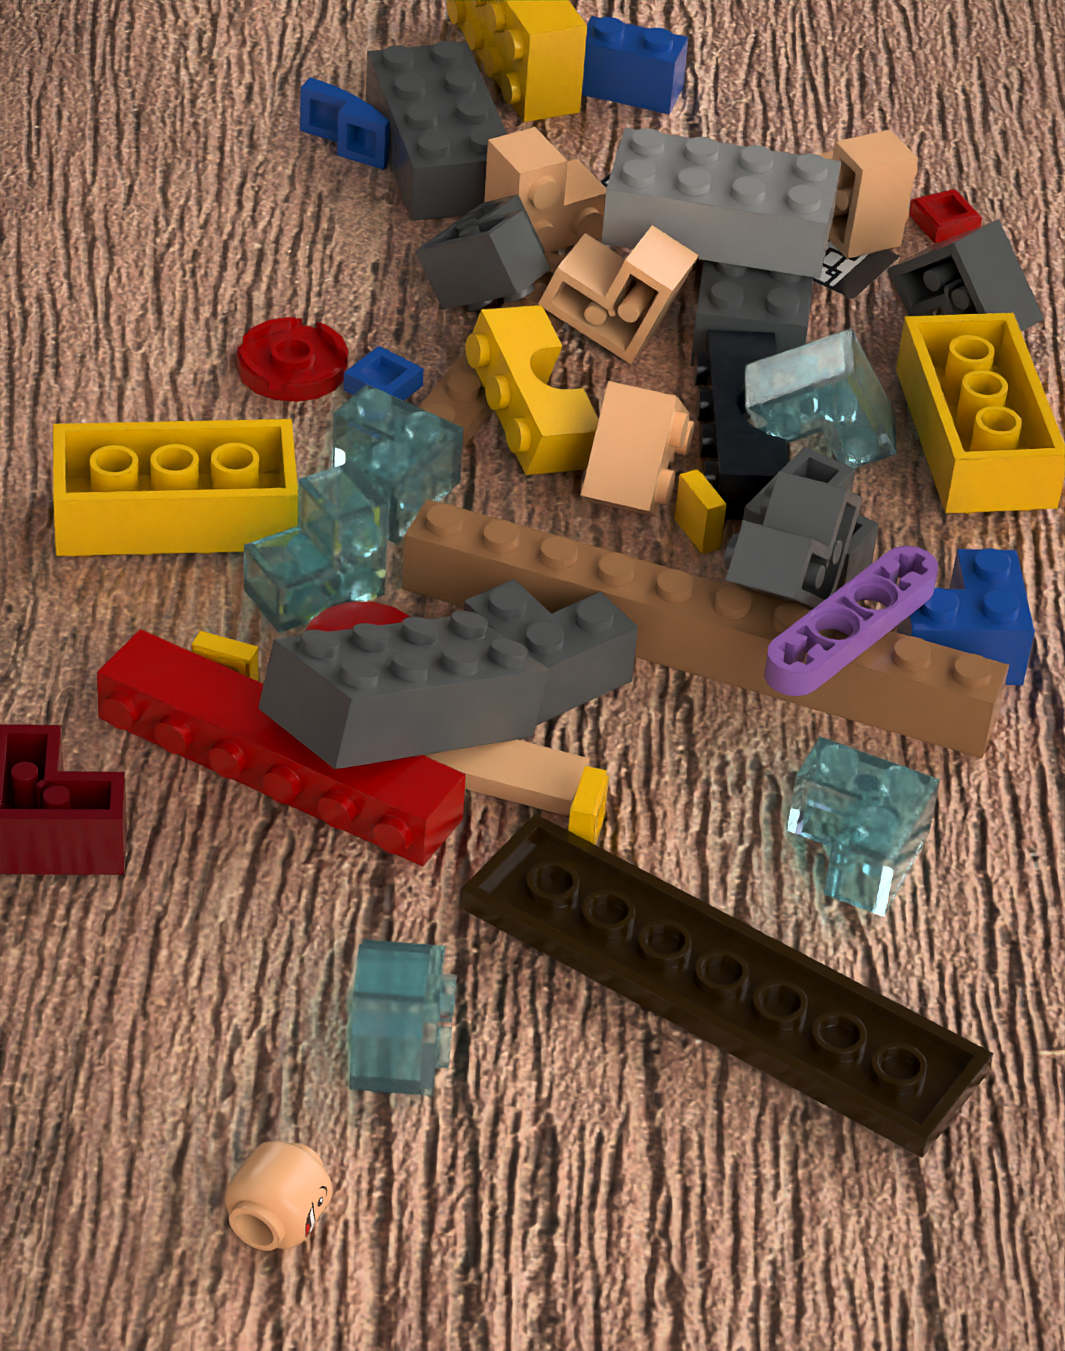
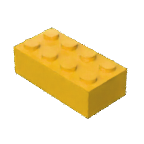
(529, 50)
(981, 413)
(172, 486)

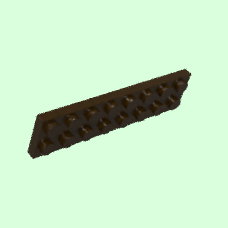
(728, 983)

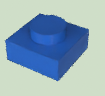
(384, 372)

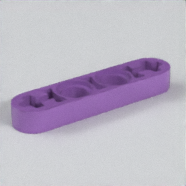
(841, 612)

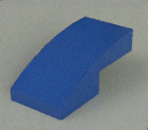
(346, 119)

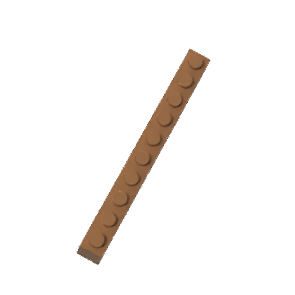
(708, 625)

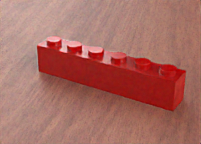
(215, 721)

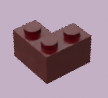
(54, 816)

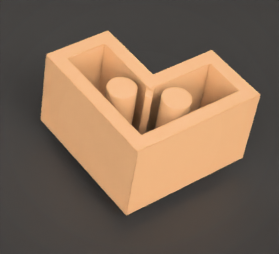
(871, 193)
(557, 194)
(616, 297)
(633, 446)

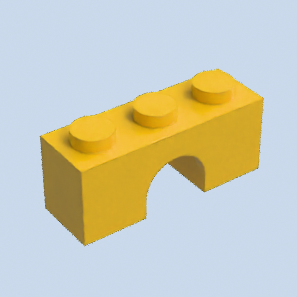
(514, 360)

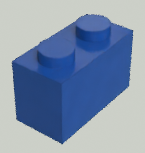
(633, 64)

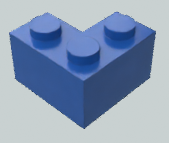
(981, 611)

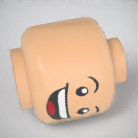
(278, 1195)

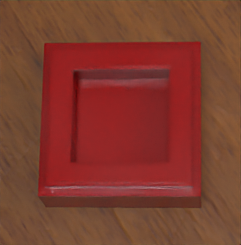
(944, 215)

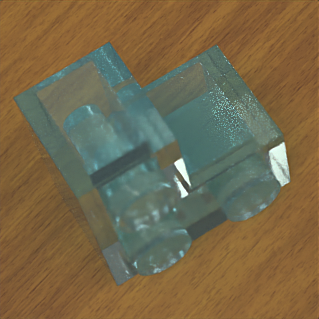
(825, 390)
(399, 450)
(328, 557)
(869, 816)
(397, 1017)

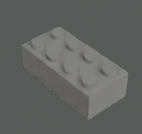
(723, 200)

